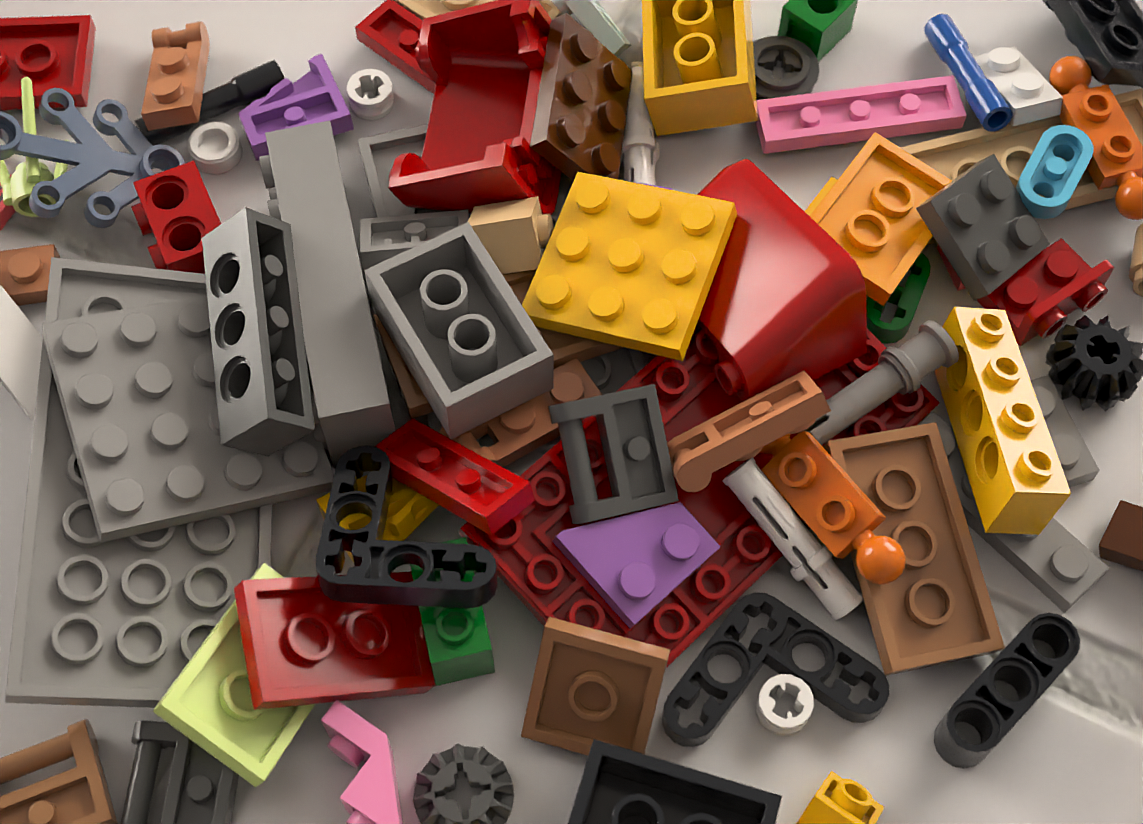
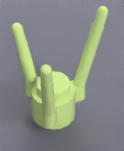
(19, 186)

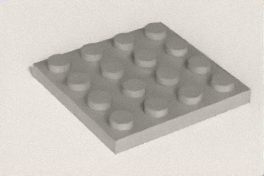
(148, 423)

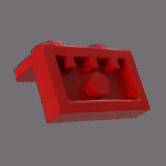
(1048, 290)

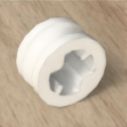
(374, 81)
(803, 705)

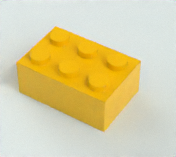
(698, 64)

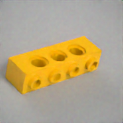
(1000, 425)

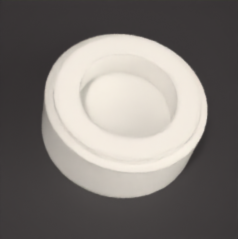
(215, 147)

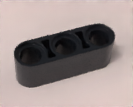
(1023, 669)

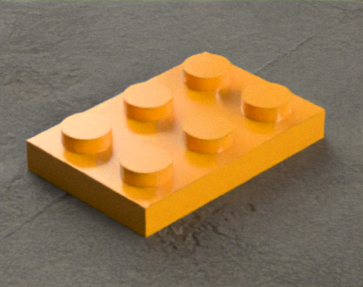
(876, 214)

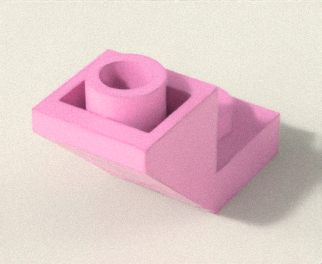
(374, 790)

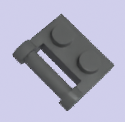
(632, 450)
(198, 785)

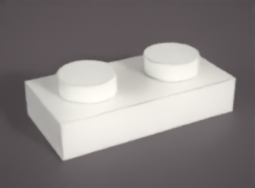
(1020, 85)

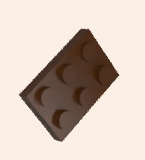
(581, 103)

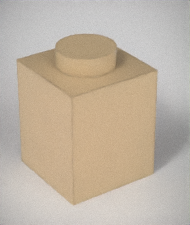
(513, 233)

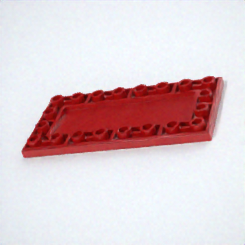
(686, 397)

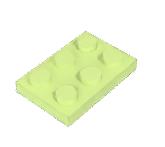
(215, 704)

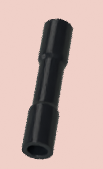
(239, 91)

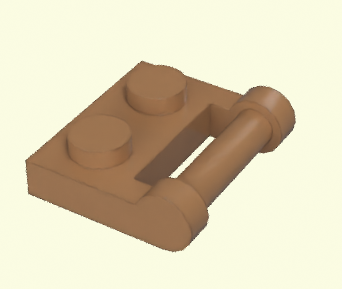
(65, 798)

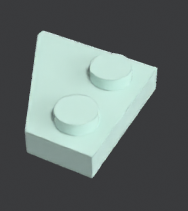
(597, 22)

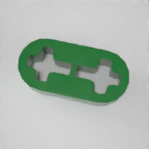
(907, 301)

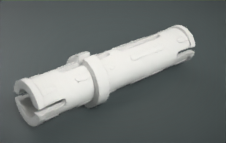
(639, 145)
(807, 556)

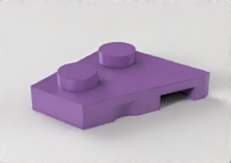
(289, 105)
(638, 556)

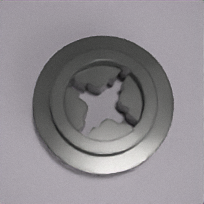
(799, 66)
(481, 770)

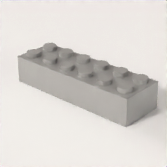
(337, 323)

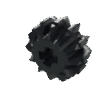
(1095, 363)

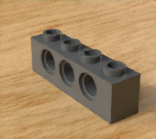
(257, 334)

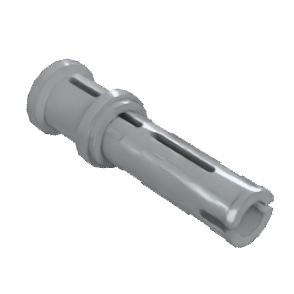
(897, 371)

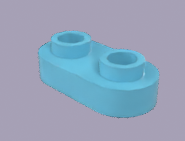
(1052, 175)

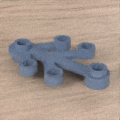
(90, 156)

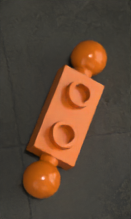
(1117, 150)
(832, 505)

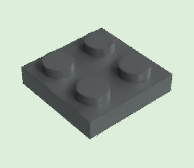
(983, 227)

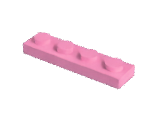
(858, 113)

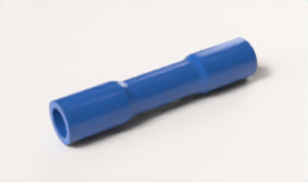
(979, 91)

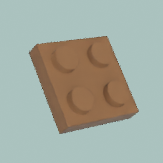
(593, 689)

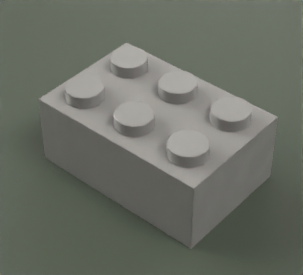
(460, 329)

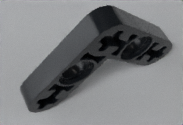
(377, 558)
(775, 651)

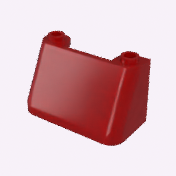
(482, 111)
(780, 292)

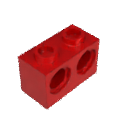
(177, 227)

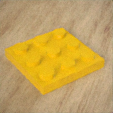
(630, 264)

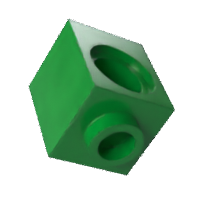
(817, 22)

